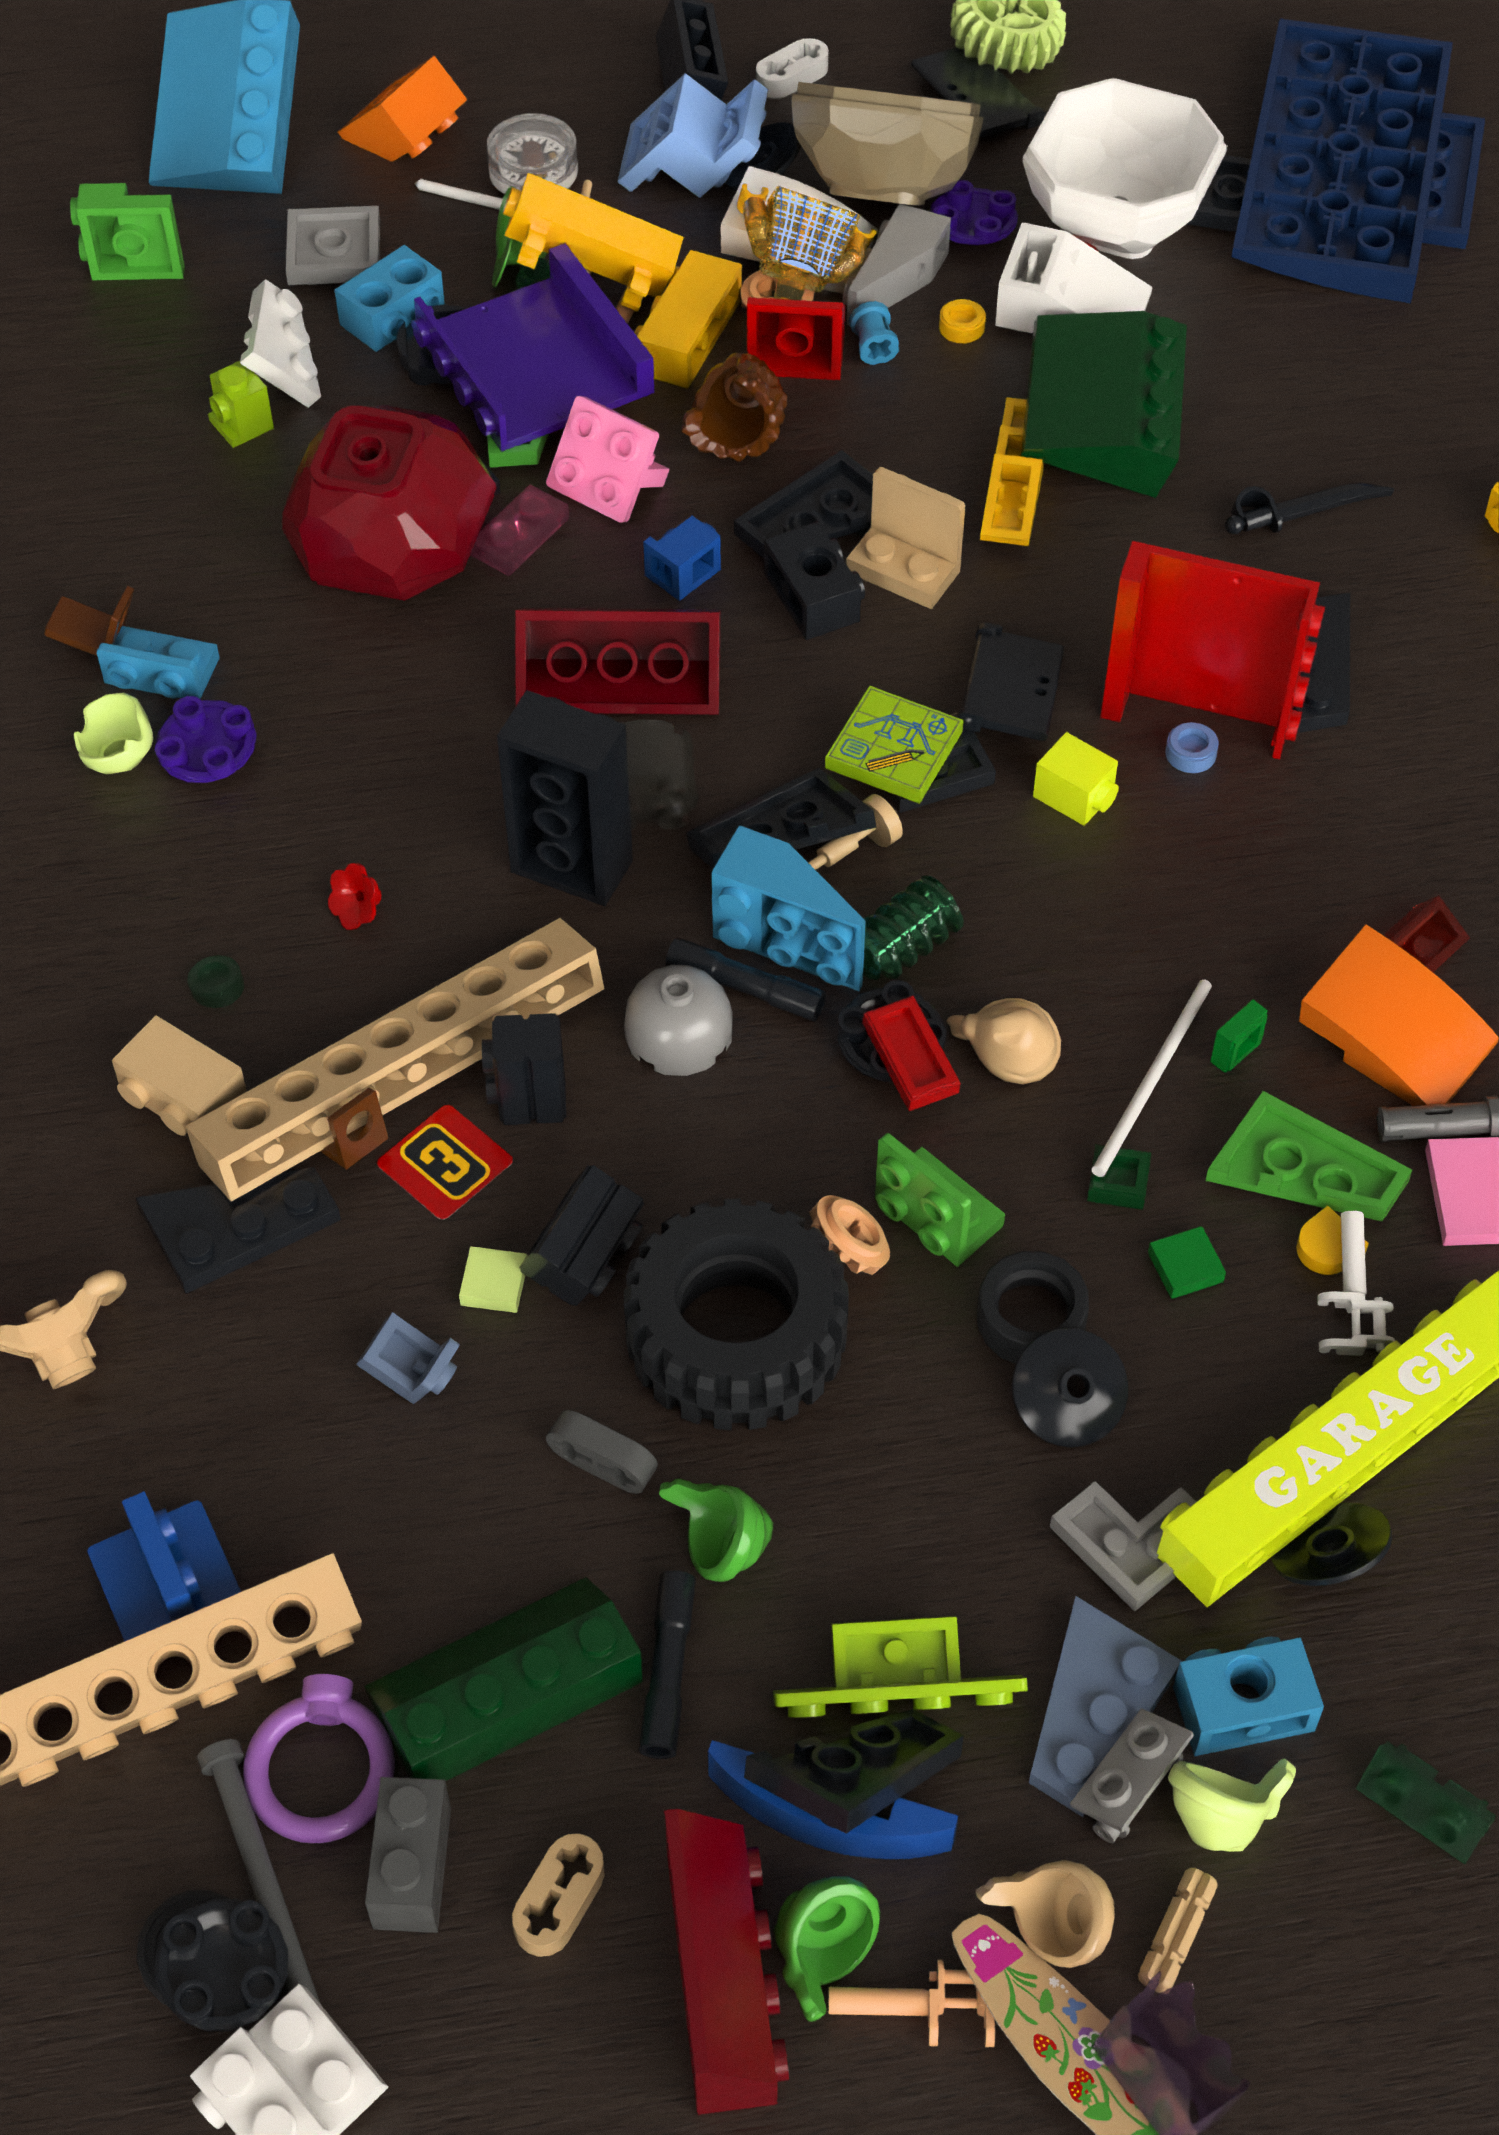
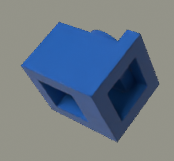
(683, 557)

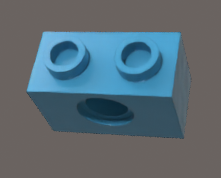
(1223, 1719)

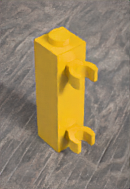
(597, 235)

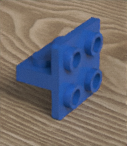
(161, 1566)

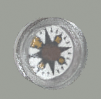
(533, 146)

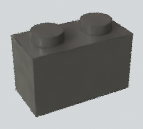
(408, 1855)

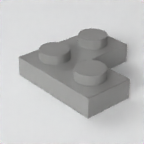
(1117, 1544)

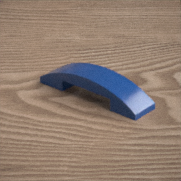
(908, 1834)

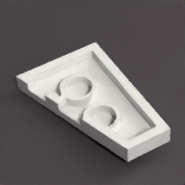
(280, 344)

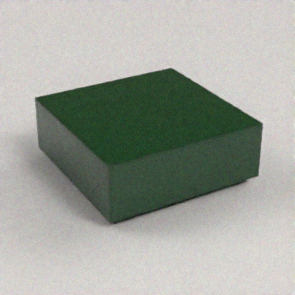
(1123, 1182)

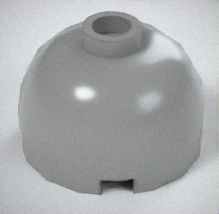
(678, 1020)

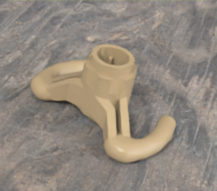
(57, 1335)

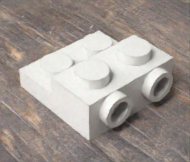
(287, 2075)

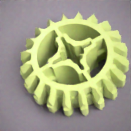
(1009, 32)

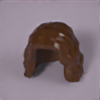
(736, 409)

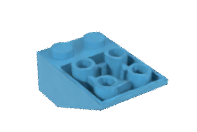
(785, 910)

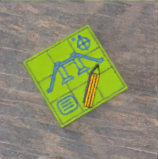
(894, 744)

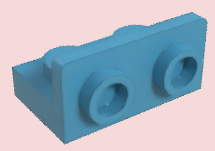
(158, 663)

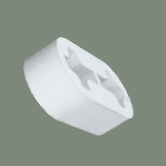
(798, 62)

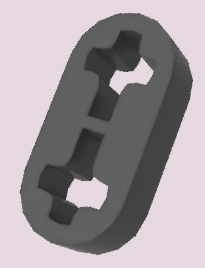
(602, 1451)

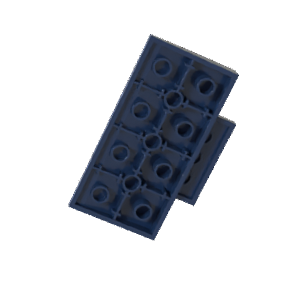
(1356, 161)

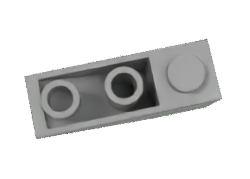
(902, 260)

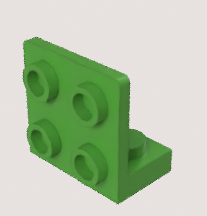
(933, 1201)

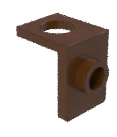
(85, 626)
(352, 1147)

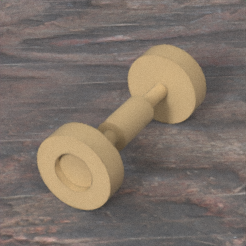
(887, 832)

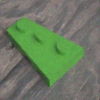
(1307, 1162)

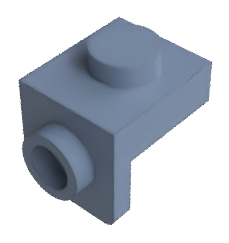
(408, 1360)

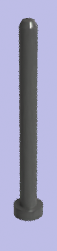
(222, 1762)

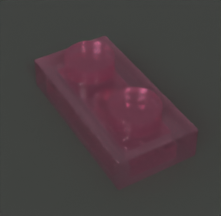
(520, 530)

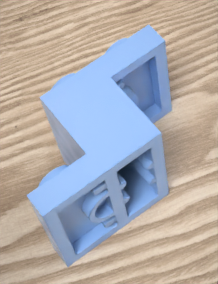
(693, 136)

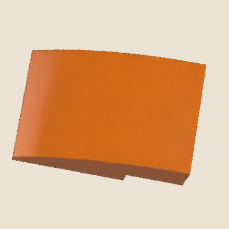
(1397, 1021)

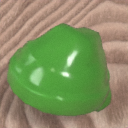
(724, 1528)
(824, 1936)

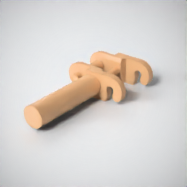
(912, 2002)

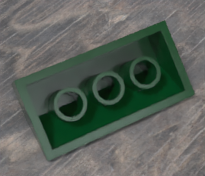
(507, 1682)

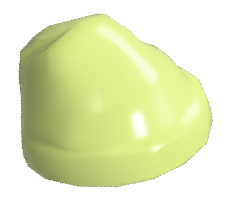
(1223, 1809)

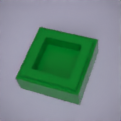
(1239, 1036)
(1186, 1262)

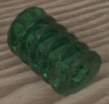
(909, 927)

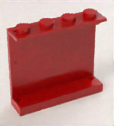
(1212, 638)

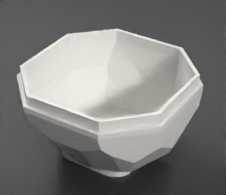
(1123, 164)

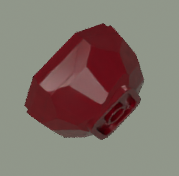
(387, 502)

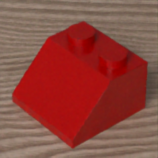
(797, 336)

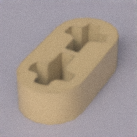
(546, 1886)

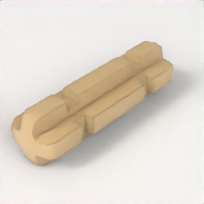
(1178, 1928)

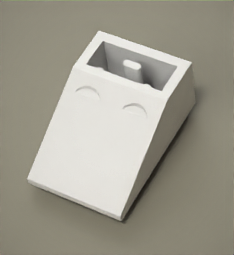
(1062, 275)

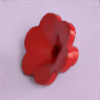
(353, 896)

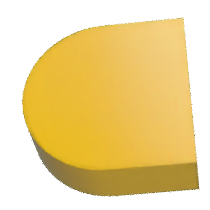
(1321, 1243)

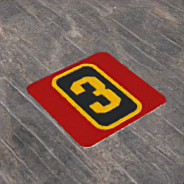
(444, 1161)

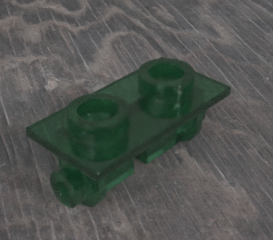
(1408, 1791)

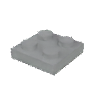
(331, 243)

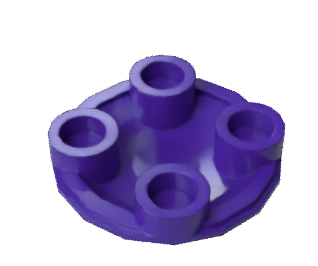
(977, 213)
(205, 740)

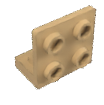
(911, 539)

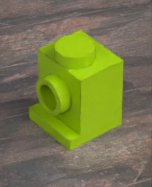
(239, 404)

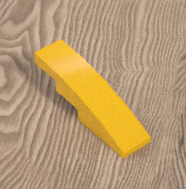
(1012, 483)

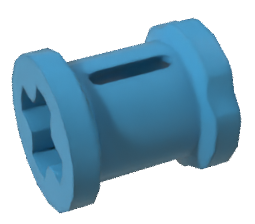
(871, 324)

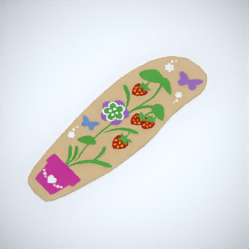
(1047, 2025)

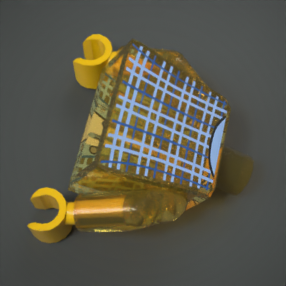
(802, 240)

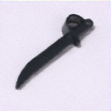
(1272, 514)

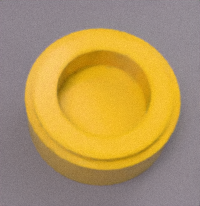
(962, 321)

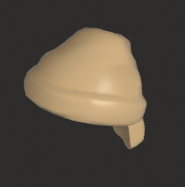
(1011, 1039)
(1059, 1910)

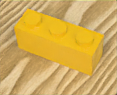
(690, 316)

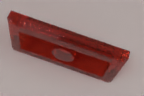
(1429, 933)

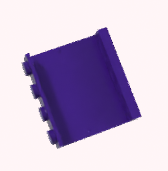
(535, 352)

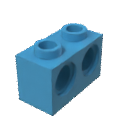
(383, 296)

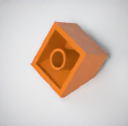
(407, 113)

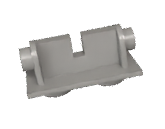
(1131, 1773)

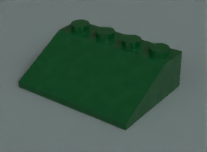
(1107, 396)

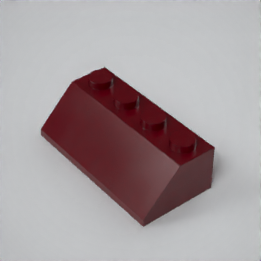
(621, 658)
(721, 1963)

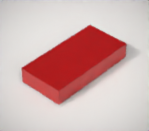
(911, 1053)

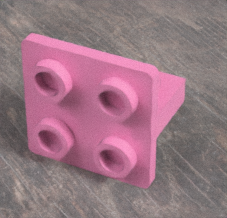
(605, 460)

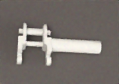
(1354, 1294)

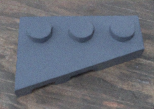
(1095, 1695)

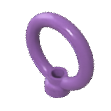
(324, 1702)

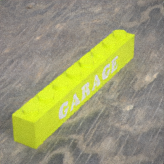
(1335, 1446)

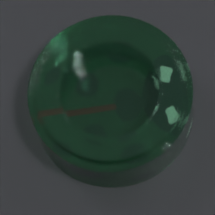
(216, 981)

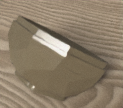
(885, 142)

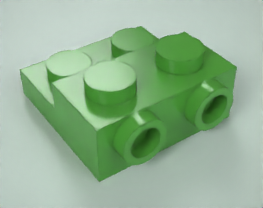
(126, 233)

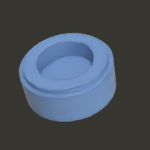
(1191, 747)

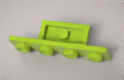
(897, 1662)

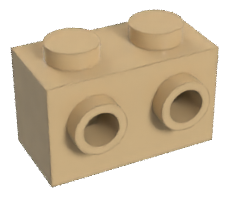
(175, 1075)

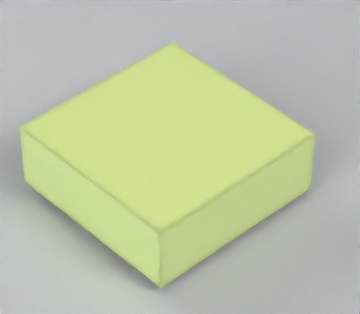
(492, 1279)

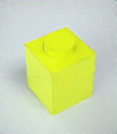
(1076, 779)

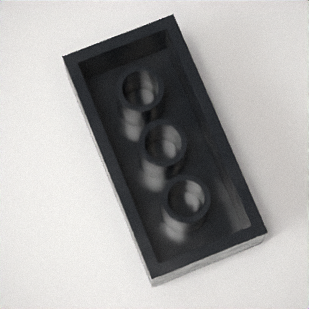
(566, 797)

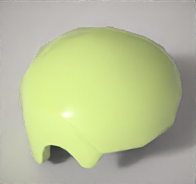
(114, 734)

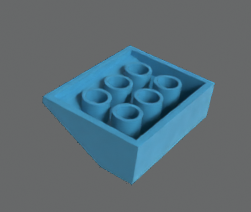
(226, 97)

